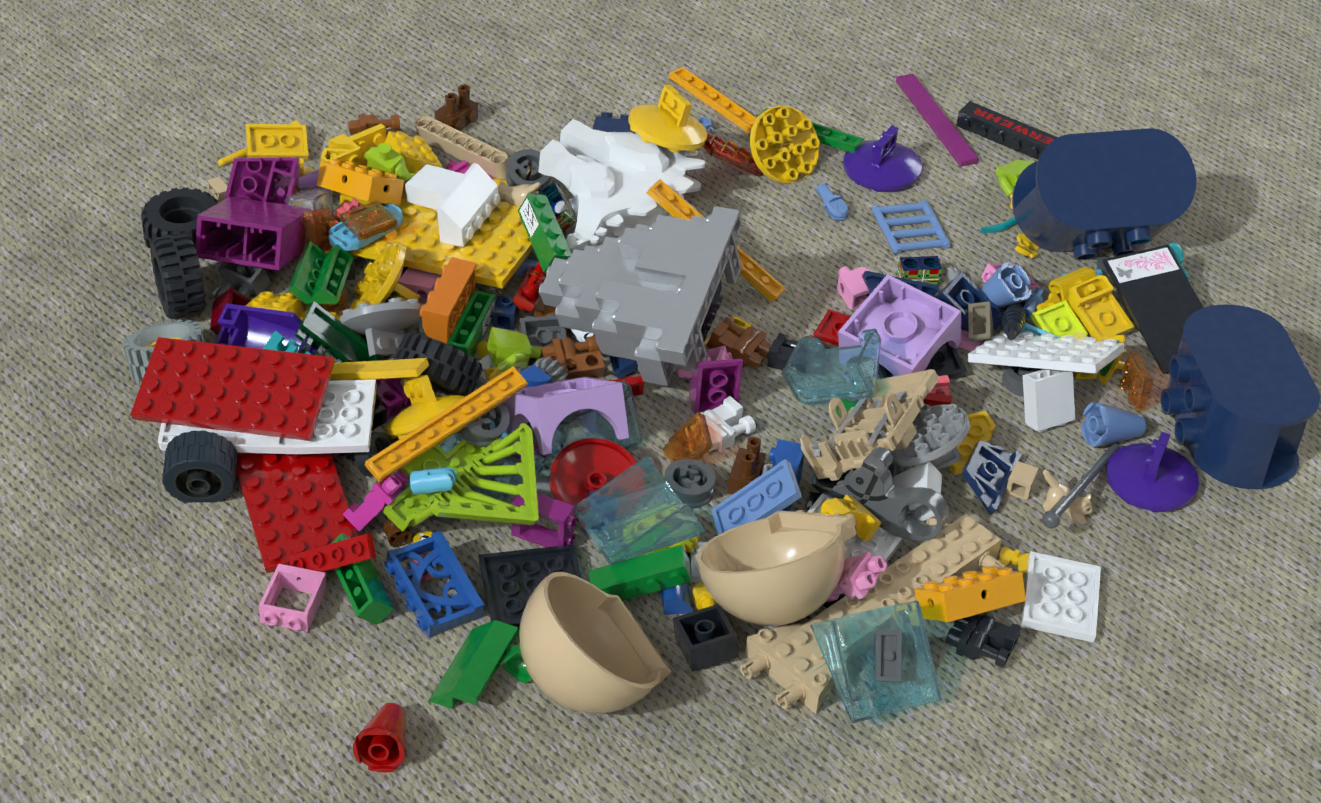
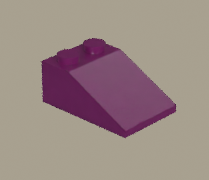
(715, 382)

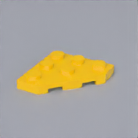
(981, 429)

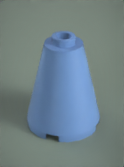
(1007, 285)
(1110, 425)

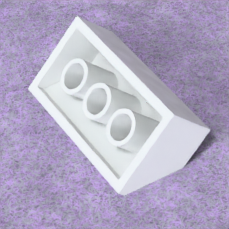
(467, 206)

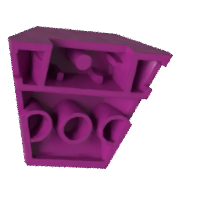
(264, 178)

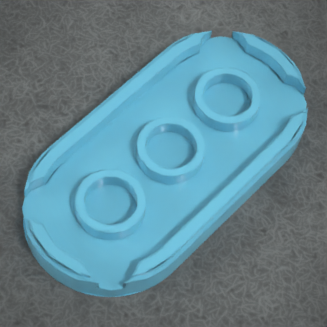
(342, 236)

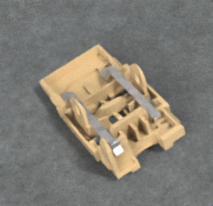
(873, 423)

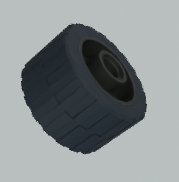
(200, 467)

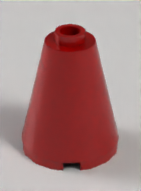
(383, 740)

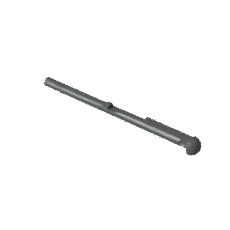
(1051, 518)

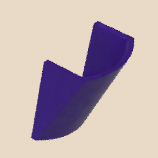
(254, 326)

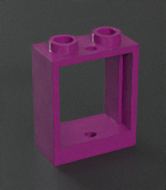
(551, 510)

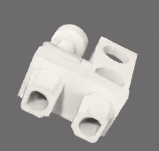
(727, 423)

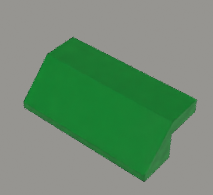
(321, 275)
(475, 664)

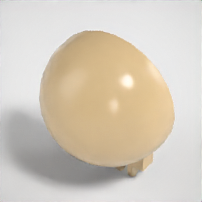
(776, 565)
(587, 647)

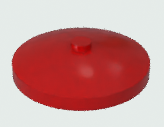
(586, 467)

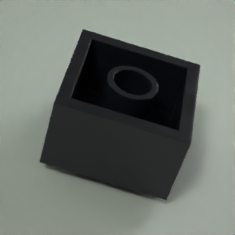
(705, 637)

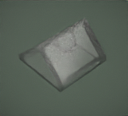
(312, 198)

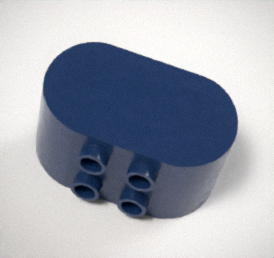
(1104, 191)
(1239, 396)

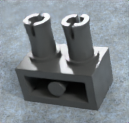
(244, 278)

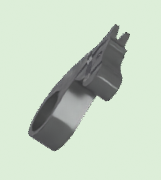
(888, 503)

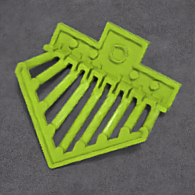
(461, 500)

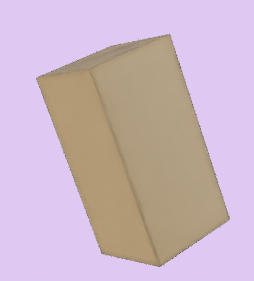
(217, 188)

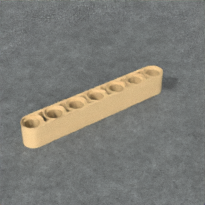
(462, 146)

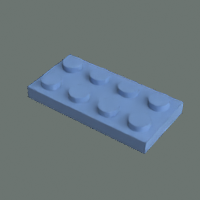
(759, 498)

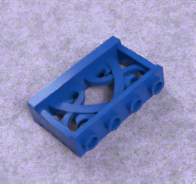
(440, 555)

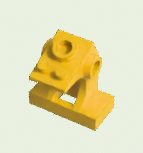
(866, 522)

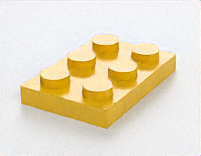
(276, 140)

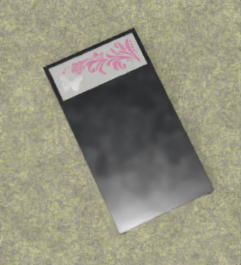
(1156, 297)

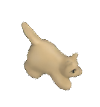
(516, 194)
(1076, 510)

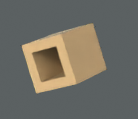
(1022, 480)

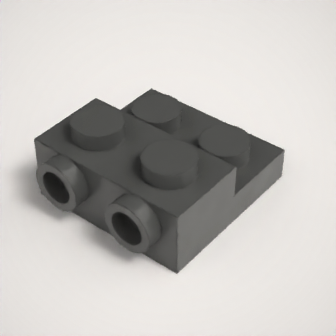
(541, 330)

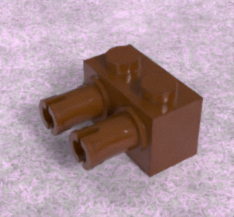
(458, 110)
(747, 466)

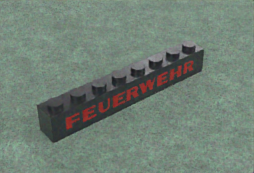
(1003, 130)

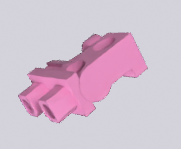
(858, 576)

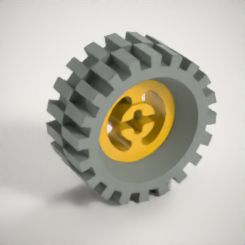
(140, 346)

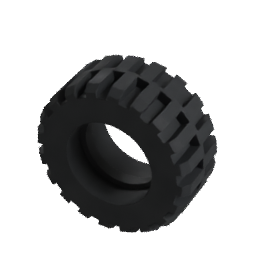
(174, 213)
(177, 275)
(448, 369)

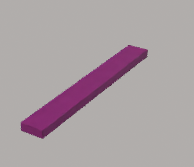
(937, 120)

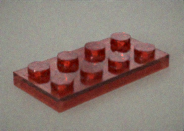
(731, 154)

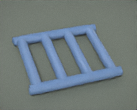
(891, 236)

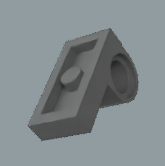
(888, 655)

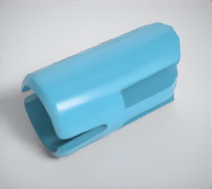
(432, 480)

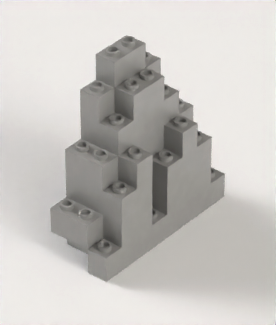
(648, 289)

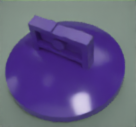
(883, 164)
(1152, 476)

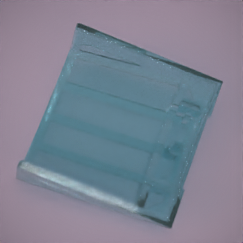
(636, 514)
(850, 657)

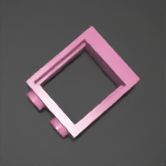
(287, 577)

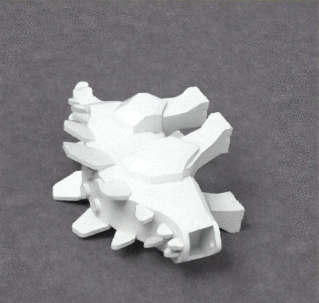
(612, 180)

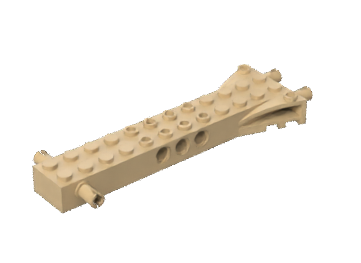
(792, 652)

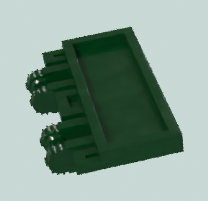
(326, 332)

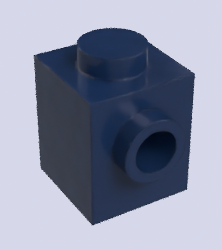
(505, 313)

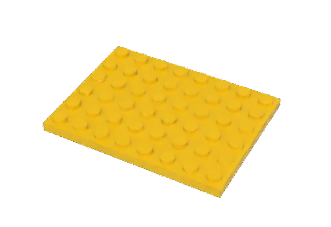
(496, 246)

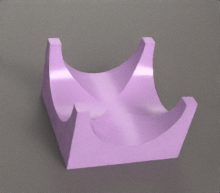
(908, 323)
(551, 402)

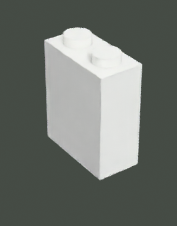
(431, 186)
(1048, 398)
(924, 476)

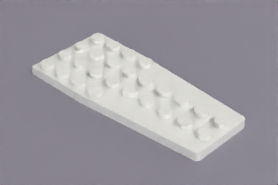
(341, 426)

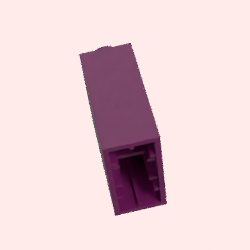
(251, 233)

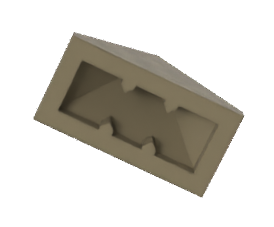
(980, 321)

